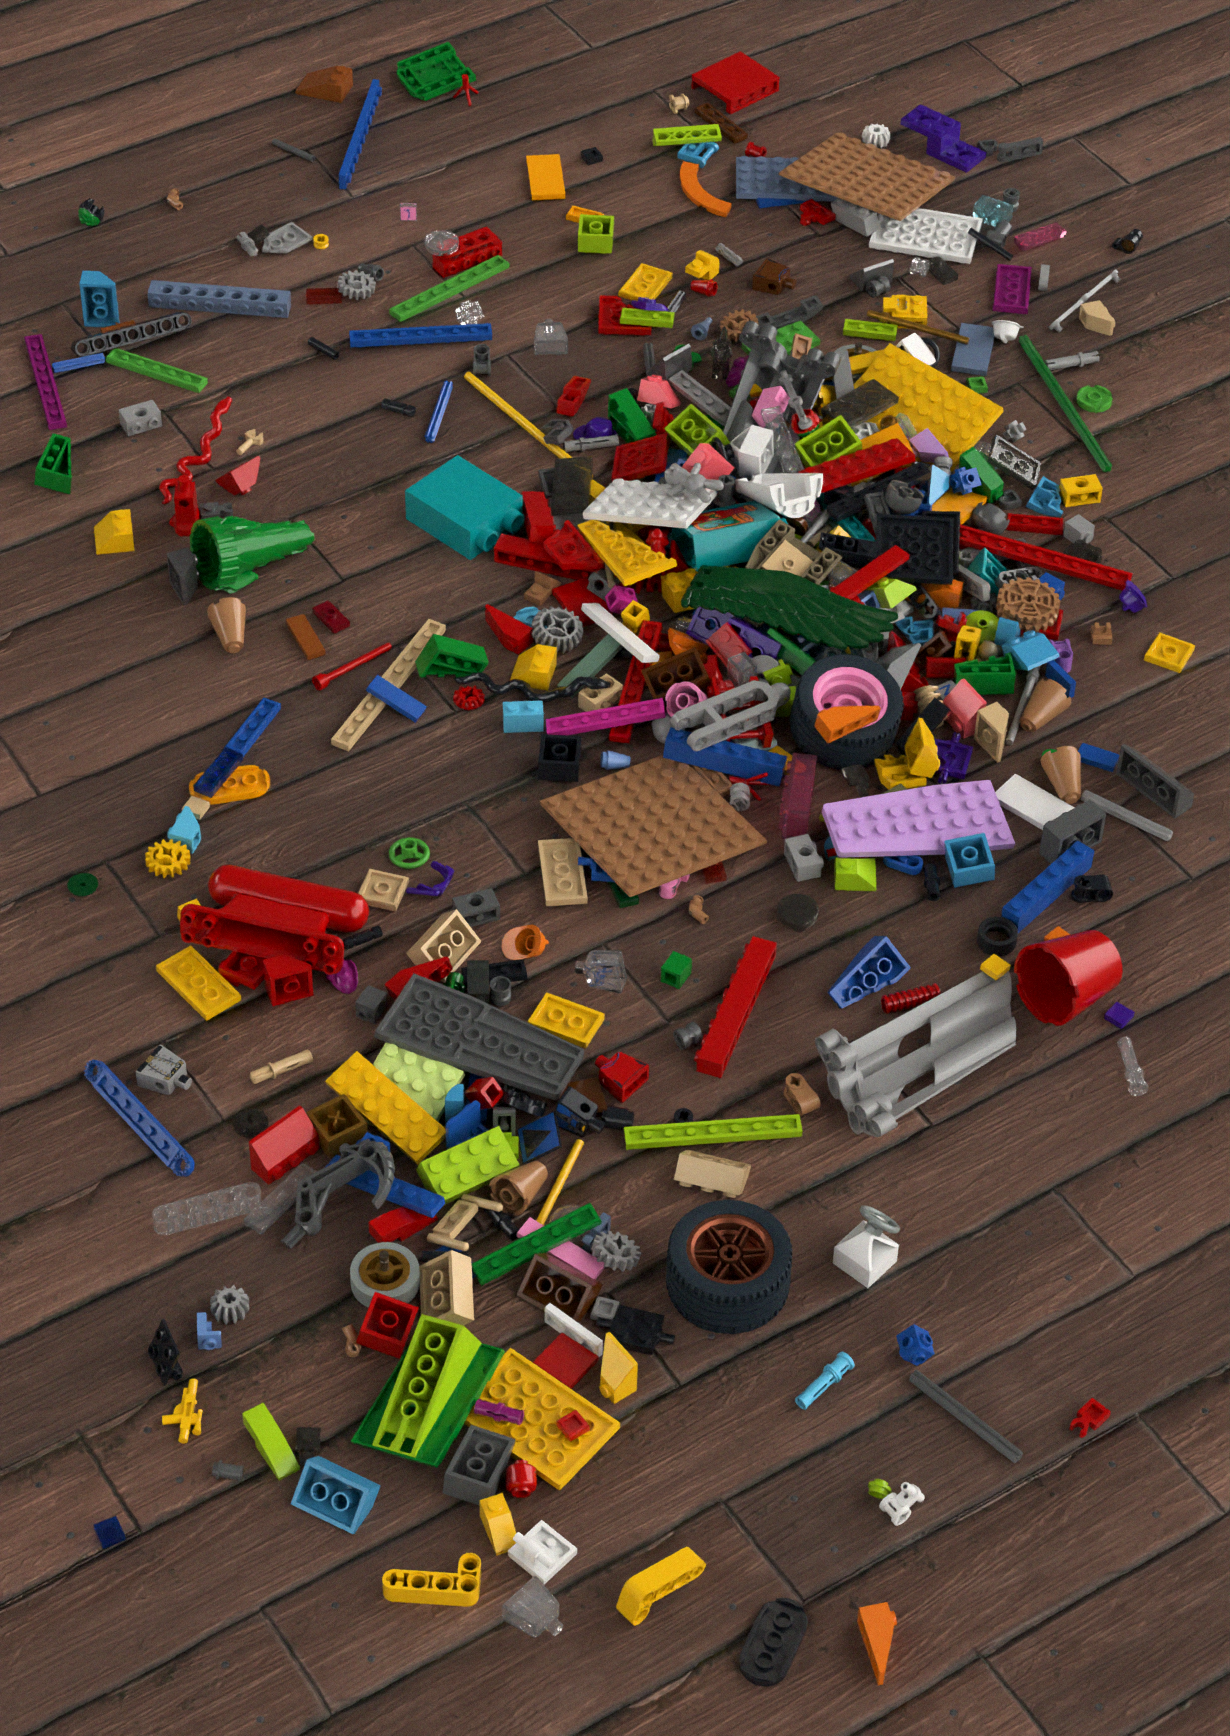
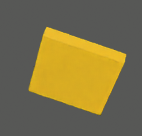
(1169, 652)

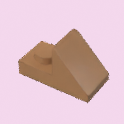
(541, 589)

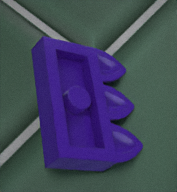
(648, 304)

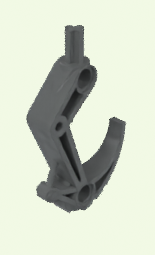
(314, 1189)

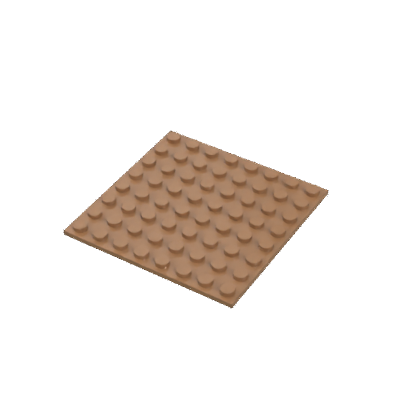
(868, 176)
(652, 823)

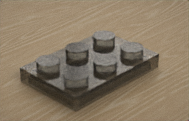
(1014, 462)

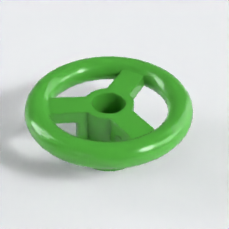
(409, 851)

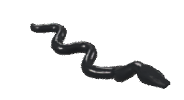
(559, 692)

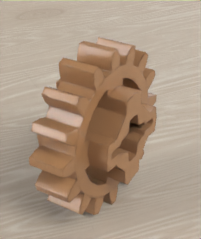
(735, 322)

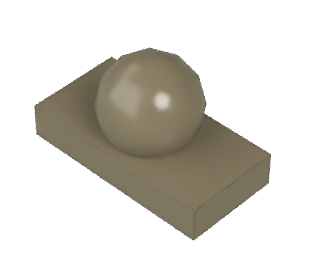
(988, 649)

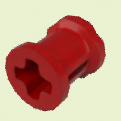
(755, 151)

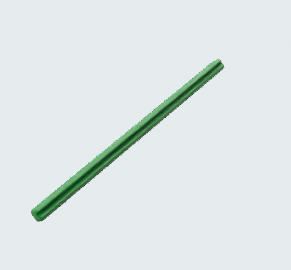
(1065, 404)

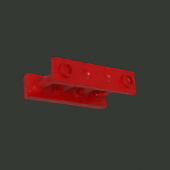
(764, 732)

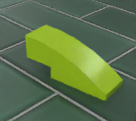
(270, 1441)

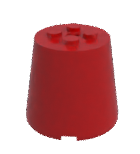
(1067, 975)

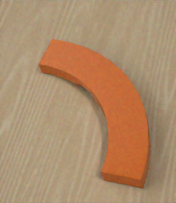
(697, 194)

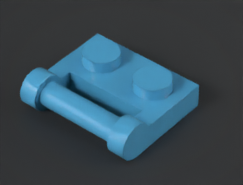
(691, 152)

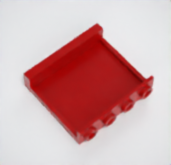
(737, 81)

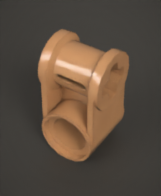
(800, 1094)

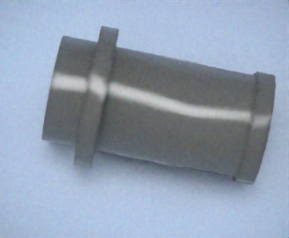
(227, 1470)

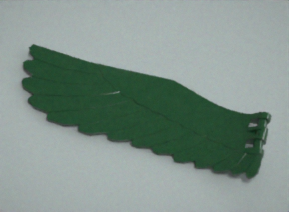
(788, 603)

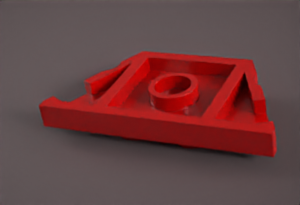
(571, 549)

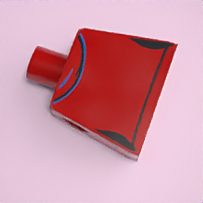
(622, 1074)

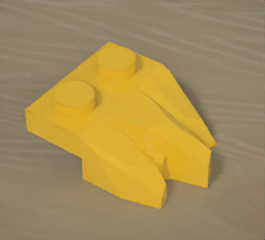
(895, 771)

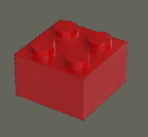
(387, 1325)

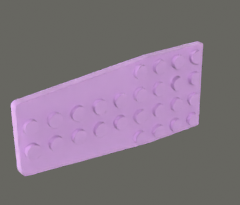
(917, 820)

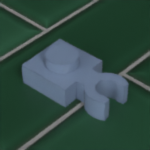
(604, 1227)

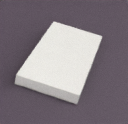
(1030, 801)

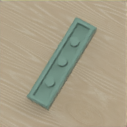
(593, 661)

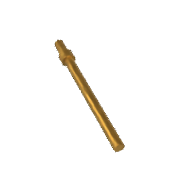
(885, 317)

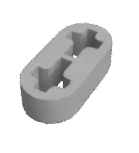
(1044, 276)

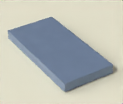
(976, 355)

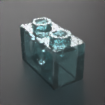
(992, 210)

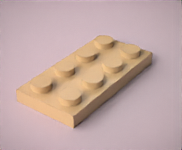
(560, 872)

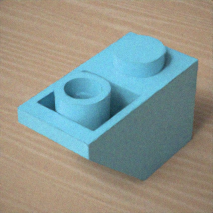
(186, 830)

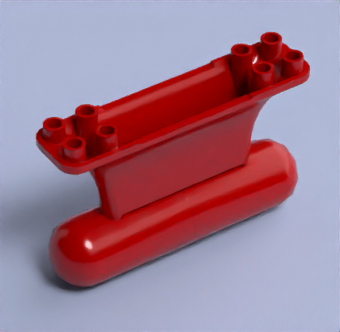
(275, 917)

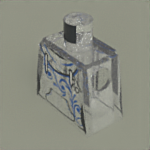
(604, 970)

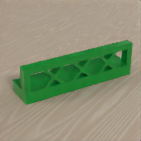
(791, 653)

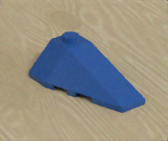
(870, 970)

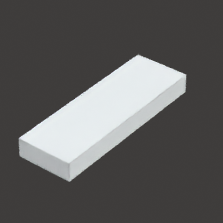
(563, 1323)

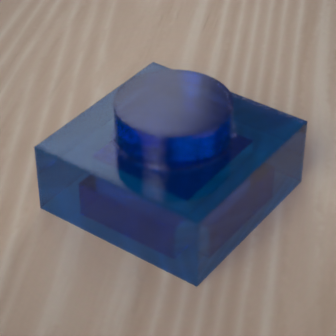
(109, 1532)

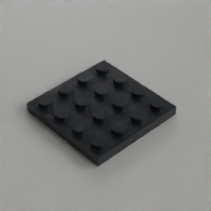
(925, 539)

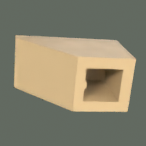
(1096, 317)

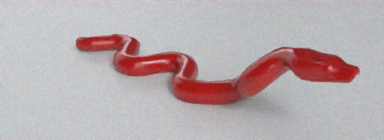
(221, 408)

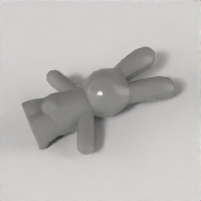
(692, 482)

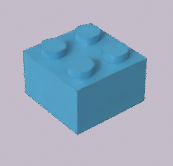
(969, 860)

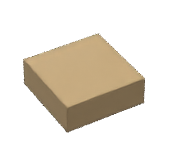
(197, 806)

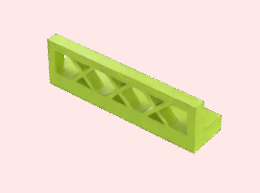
(684, 134)

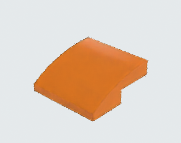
(682, 642)

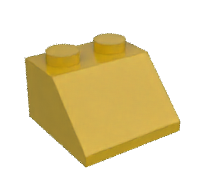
(114, 533)
(536, 666)
(921, 751)

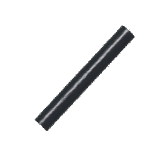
(990, 244)

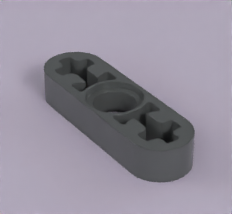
(1005, 576)

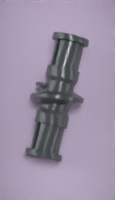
(725, 496)

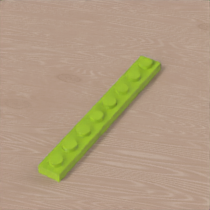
(712, 1131)

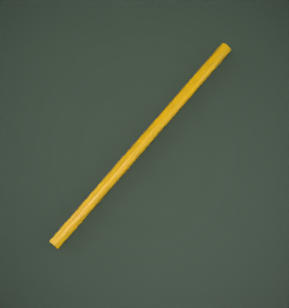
(515, 415)

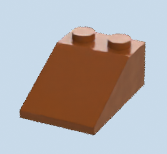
(327, 84)

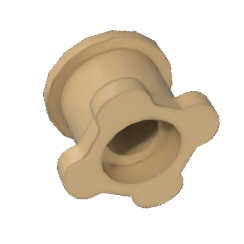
(678, 103)

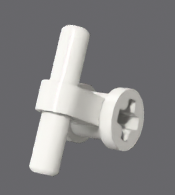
(901, 1502)

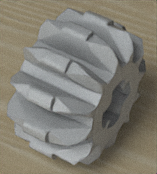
(229, 1304)

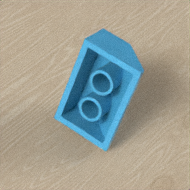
(98, 299)
(334, 1494)

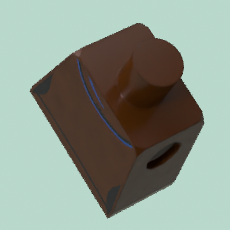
(772, 278)

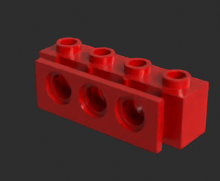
(472, 250)

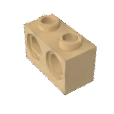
(598, 699)

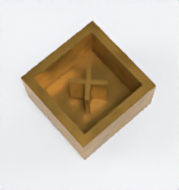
(337, 1124)

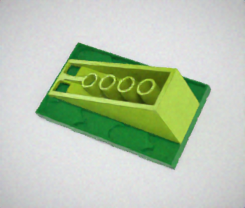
(429, 1393)

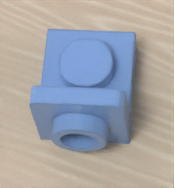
(206, 1337)

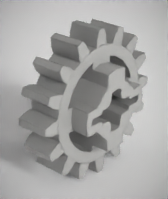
(356, 284)
(616, 1251)

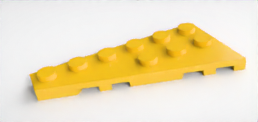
(624, 556)

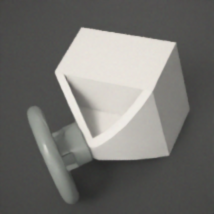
(866, 1250)

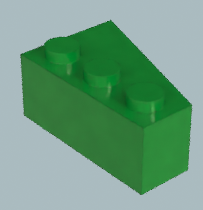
(55, 465)
(450, 656)
(988, 676)

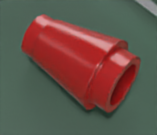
(705, 287)

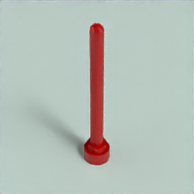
(321, 681)

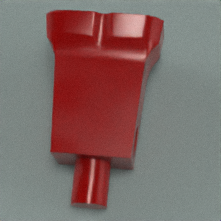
(185, 506)

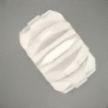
(876, 135)

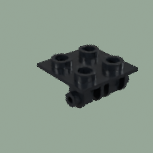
(165, 1354)

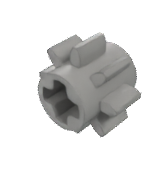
(1014, 431)

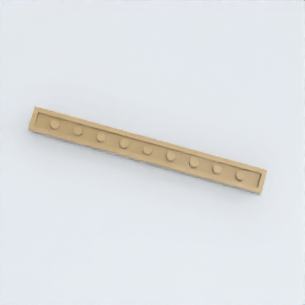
(396, 675)

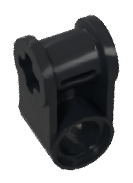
(1093, 887)

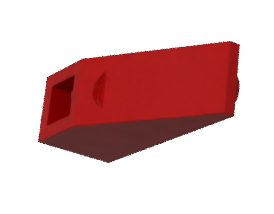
(432, 970)

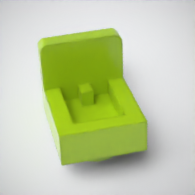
(779, 674)

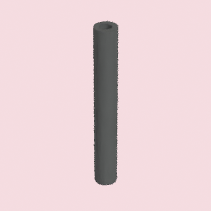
(294, 150)

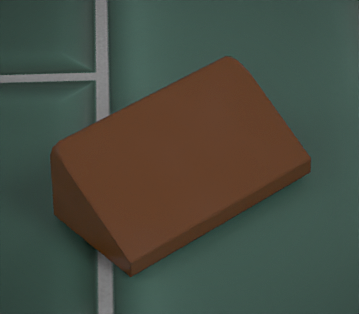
(933, 648)

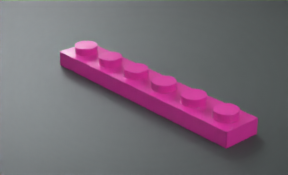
(606, 718)

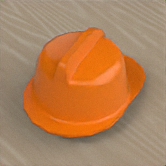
(523, 942)

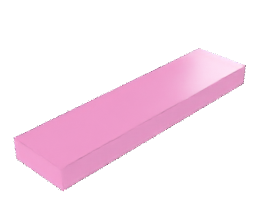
(567, 1252)

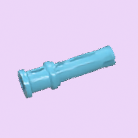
(831, 1374)

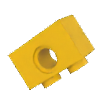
(1080, 490)

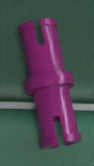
(499, 1411)

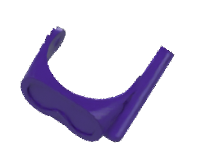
(446, 871)

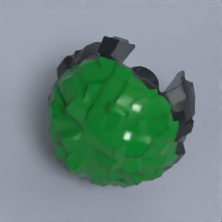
(89, 213)

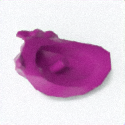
(346, 979)

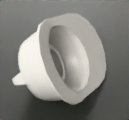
(1005, 330)

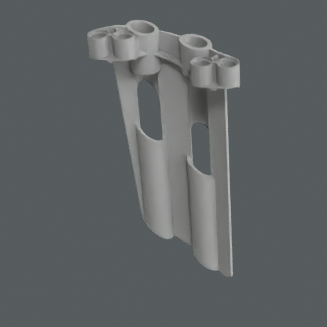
(967, 1031)

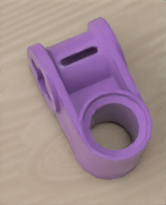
(1065, 653)

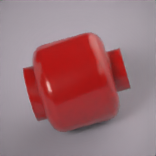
(521, 1479)

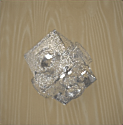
(469, 313)

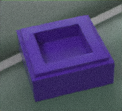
(1119, 1015)

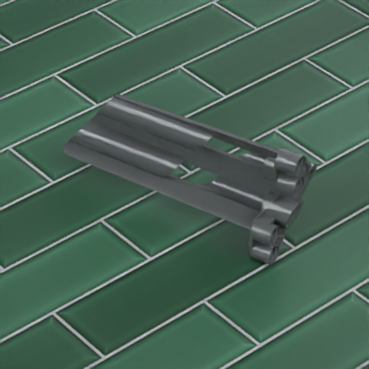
(763, 368)

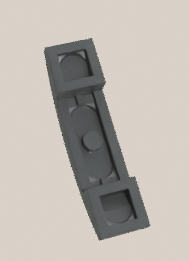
(808, 309)

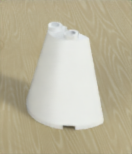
(783, 492)

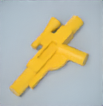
(185, 1413)

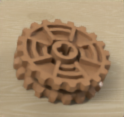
(1028, 603)

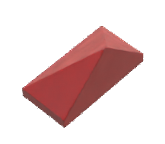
(675, 553)

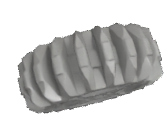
(558, 624)

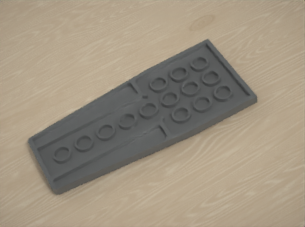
(478, 1038)

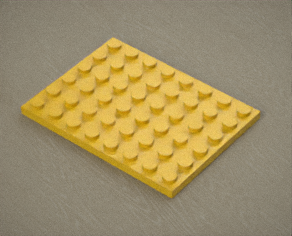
(931, 401)

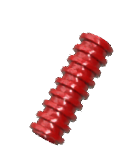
(909, 998)

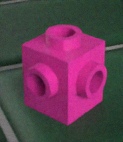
(619, 598)

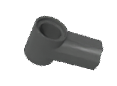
(1000, 233)

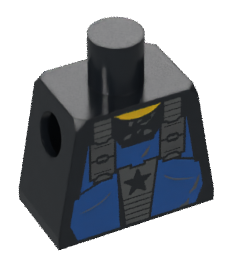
(577, 1114)

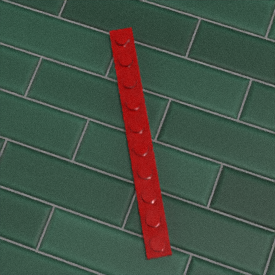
(1044, 558)

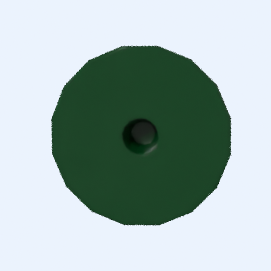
(82, 884)

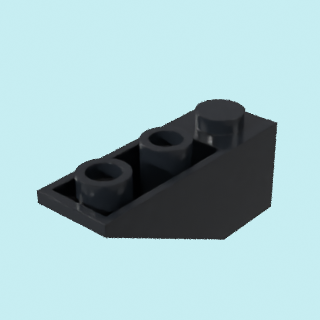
(854, 551)

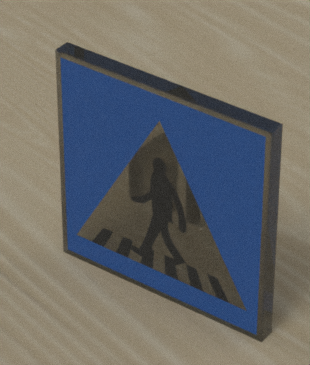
(539, 1138)

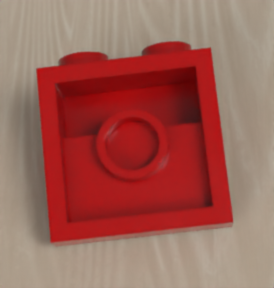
(242, 969)

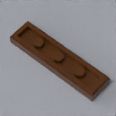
(727, 127)

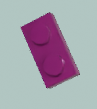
(736, 370)

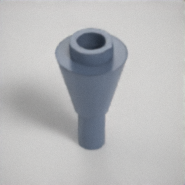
(700, 330)

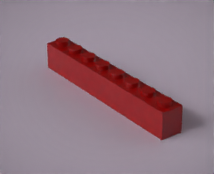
(533, 556)
(736, 1007)

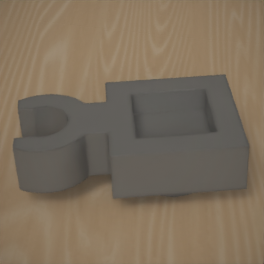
(214, 509)

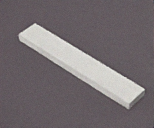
(620, 632)

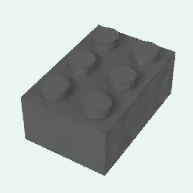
(1081, 824)

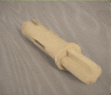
(281, 1066)

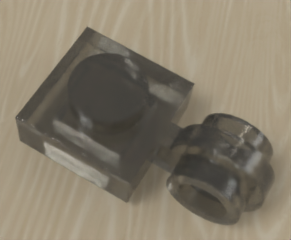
(307, 1443)

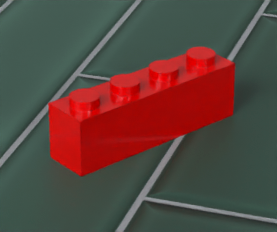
(538, 517)

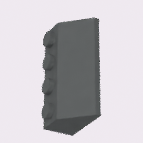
(1153, 782)

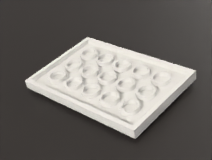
(928, 235)
(646, 504)

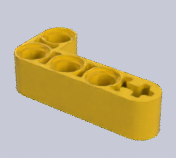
(431, 1582)
(658, 1582)

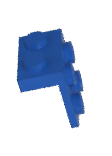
(464, 1125)

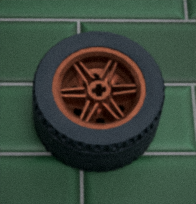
(729, 1243)

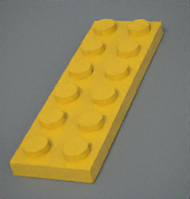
(387, 1107)

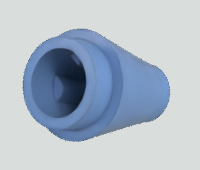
(614, 760)

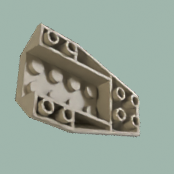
(816, 572)

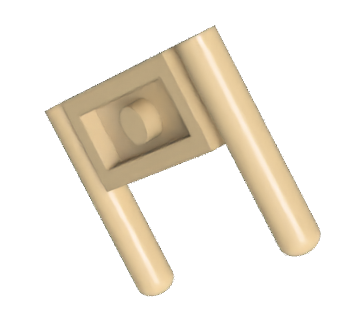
(456, 1220)

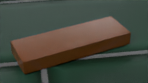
(305, 637)

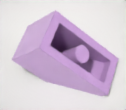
(927, 446)

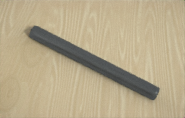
(966, 1416)

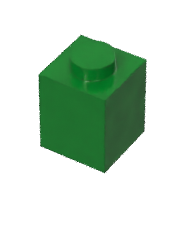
(676, 970)

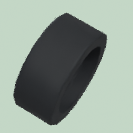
(994, 947)

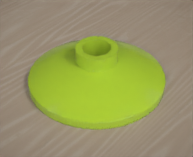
(988, 631)

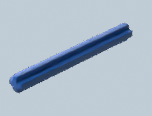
(438, 411)

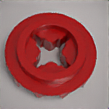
(470, 703)

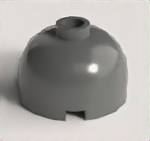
(902, 499)
(989, 519)

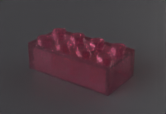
(797, 795)

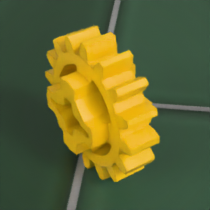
(165, 858)

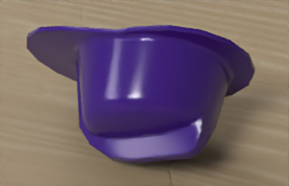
(595, 428)
(1132, 598)

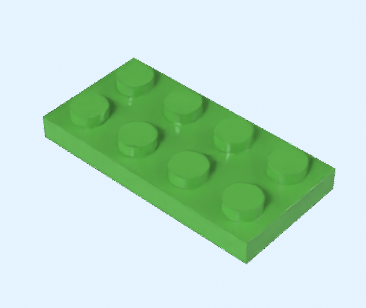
(786, 333)

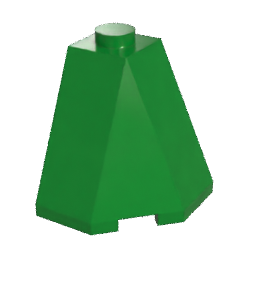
(991, 481)

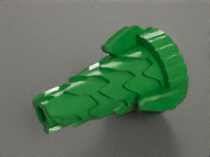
(235, 546)

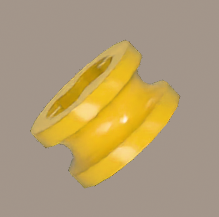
(320, 241)

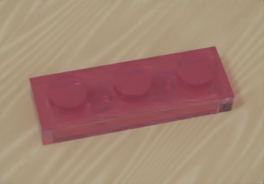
(1039, 236)

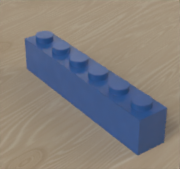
(727, 758)
(1048, 885)

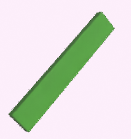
(156, 370)

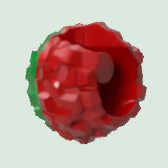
(805, 432)

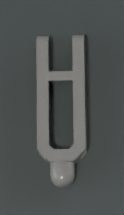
(719, 729)

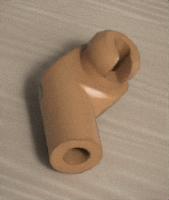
(173, 199)
(695, 909)
(352, 1348)

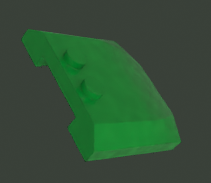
(433, 72)

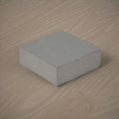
(604, 1308)

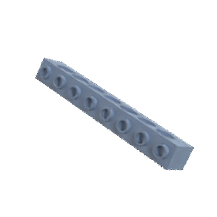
(219, 299)

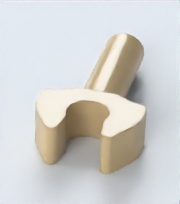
(250, 440)

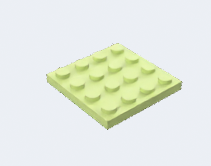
(418, 1077)

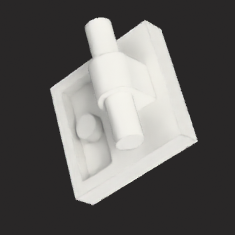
(542, 1551)

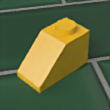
(498, 1523)

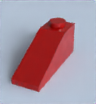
(509, 631)

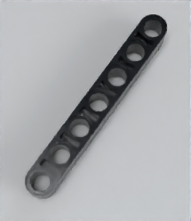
(122, 333)

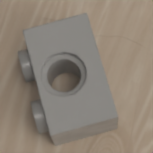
(140, 417)
(803, 857)

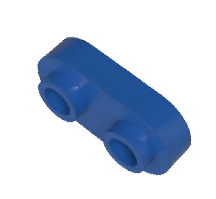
(907, 864)

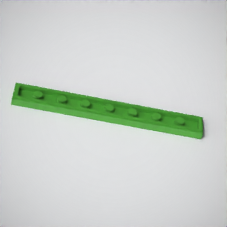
(449, 288)

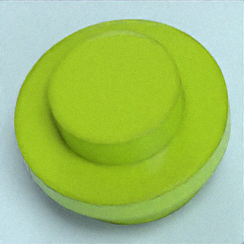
(879, 1488)

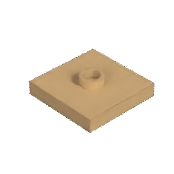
(788, 559)
(383, 889)

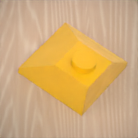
(618, 1371)

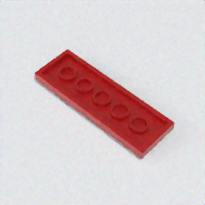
(862, 464)

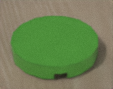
(1094, 398)

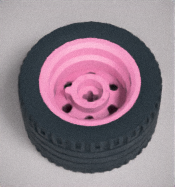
(846, 682)

